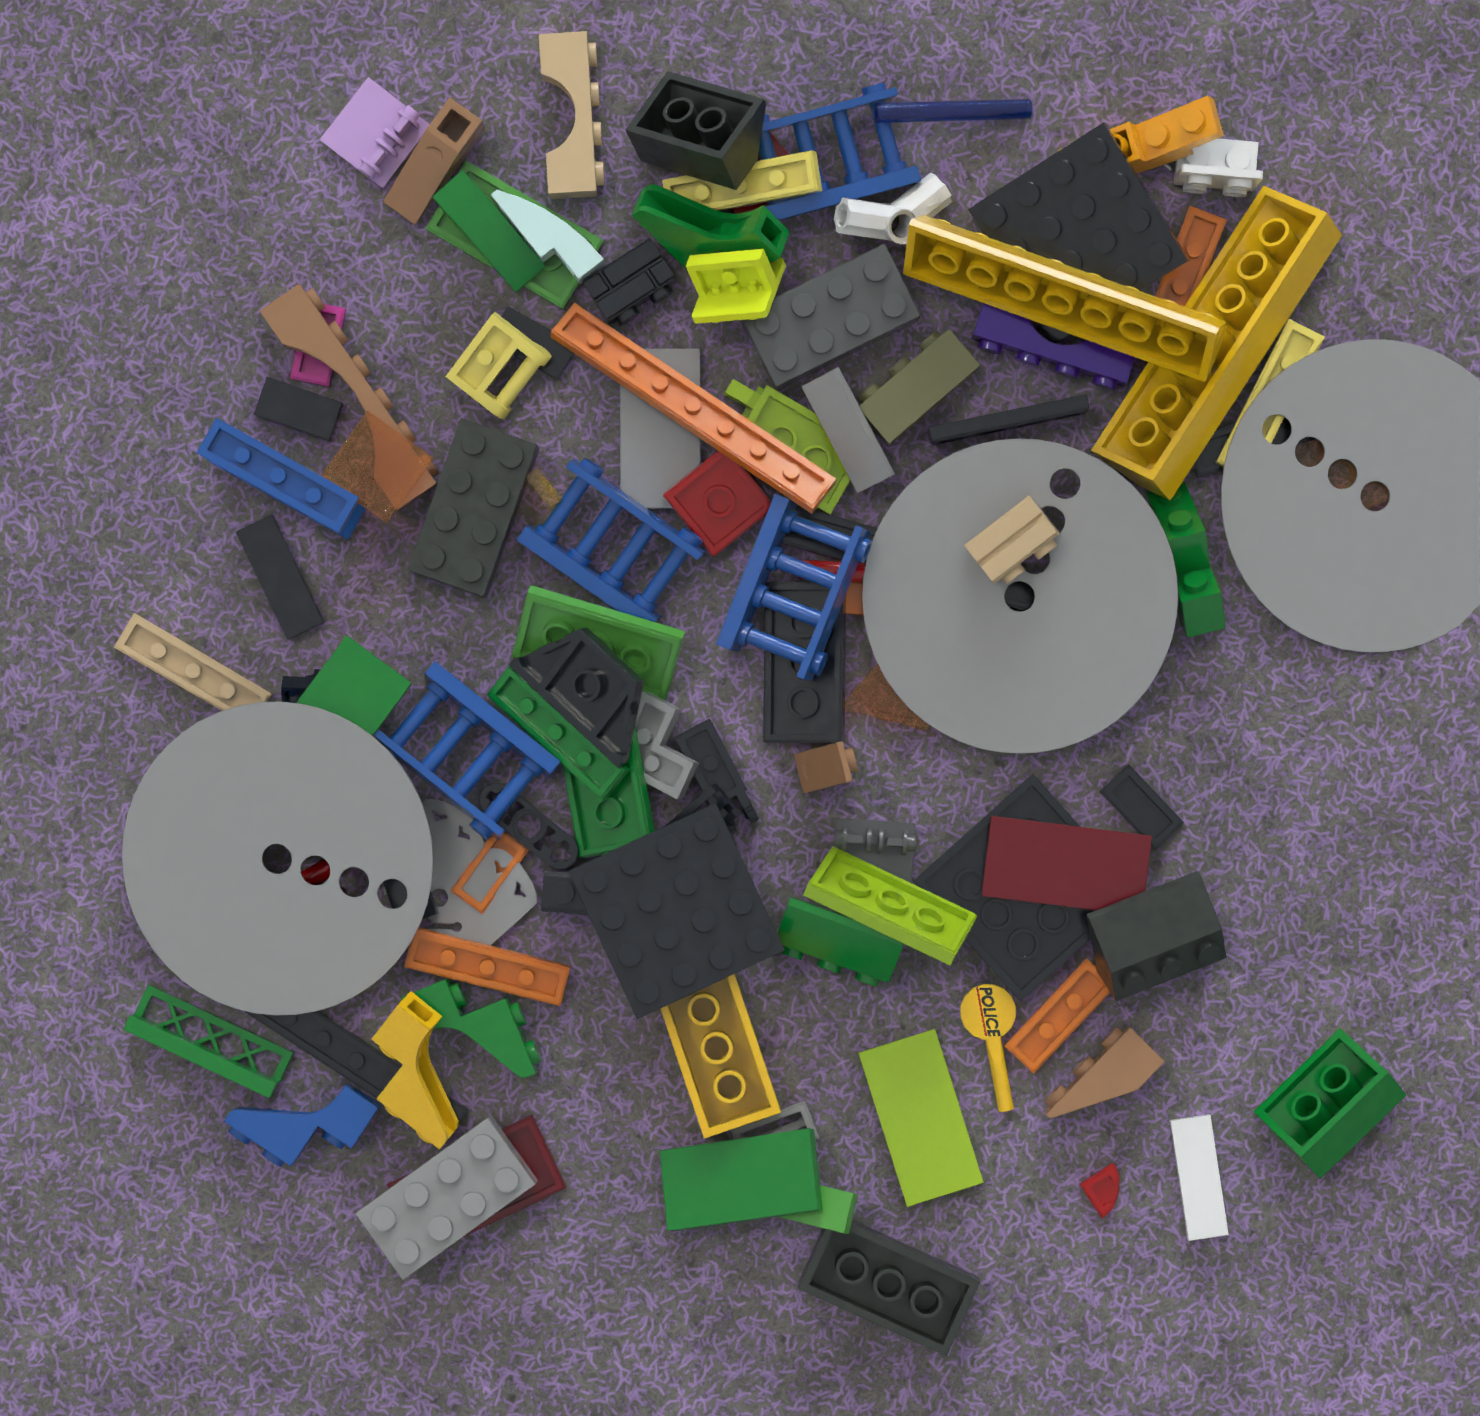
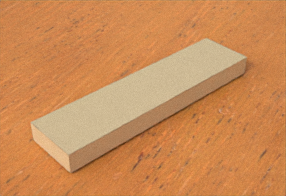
(187, 666)

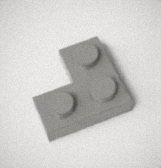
(662, 765)

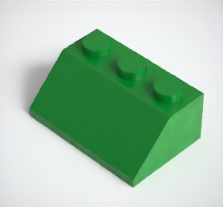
(837, 942)
(1330, 1103)

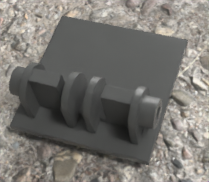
(878, 843)

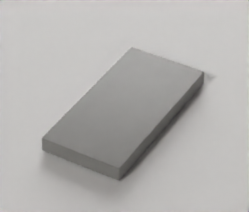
(653, 446)

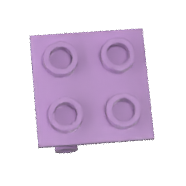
(375, 132)

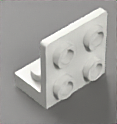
(1220, 165)

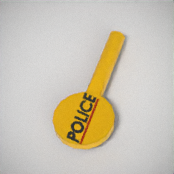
(989, 1014)

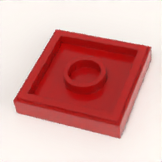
(718, 501)

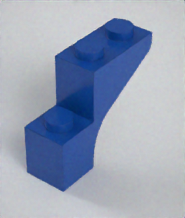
(287, 1133)

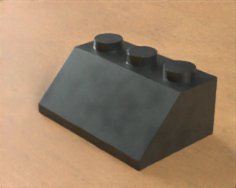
(699, 130)
(1155, 936)

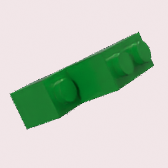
(695, 229)
(1198, 592)
(492, 1027)

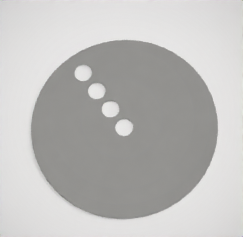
(1314, 548)
(1035, 673)
(200, 842)

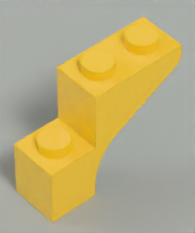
(415, 1089)

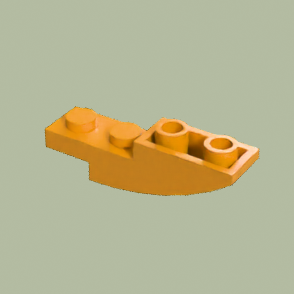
(1169, 134)

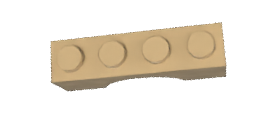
(567, 64)

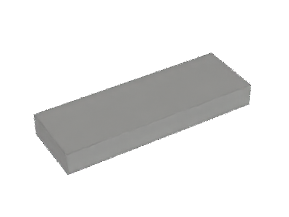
(848, 430)

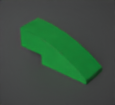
(488, 231)

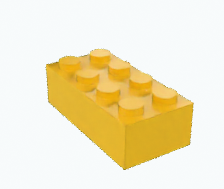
(720, 1058)

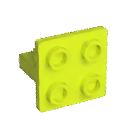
(734, 285)

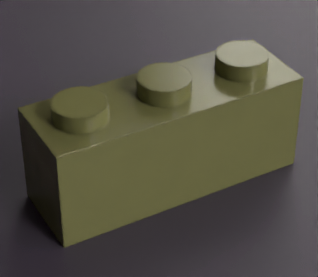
(917, 385)

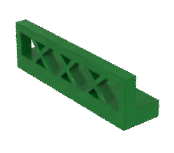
(202, 1055)

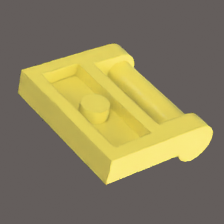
(486, 359)

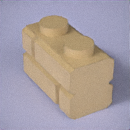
(1012, 540)

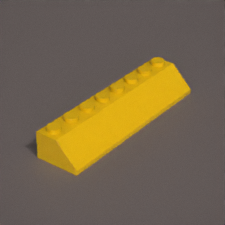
(1254, 290)
(1063, 297)

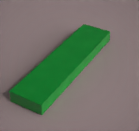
(556, 734)

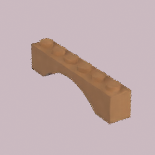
(301, 327)

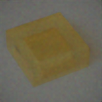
(544, 488)

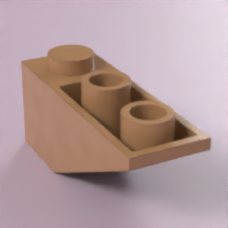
(434, 160)
(825, 767)
(1116, 1071)

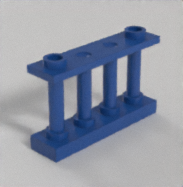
(857, 182)
(281, 478)
(576, 561)
(754, 593)
(503, 738)

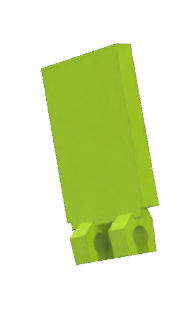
(794, 427)

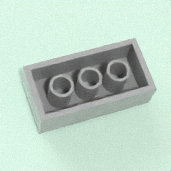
(447, 1197)

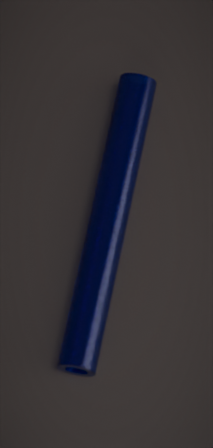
(952, 111)

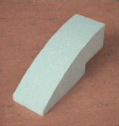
(549, 235)

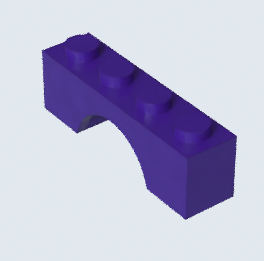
(1008, 331)

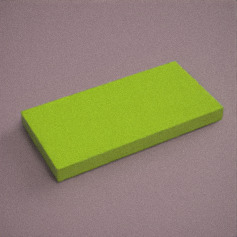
(890, 905)
(920, 1117)

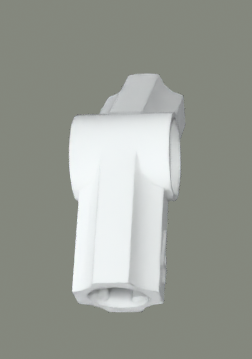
(875, 219)

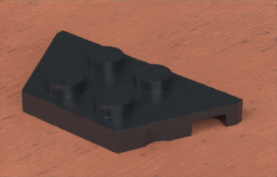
(588, 689)

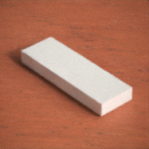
(1198, 1177)

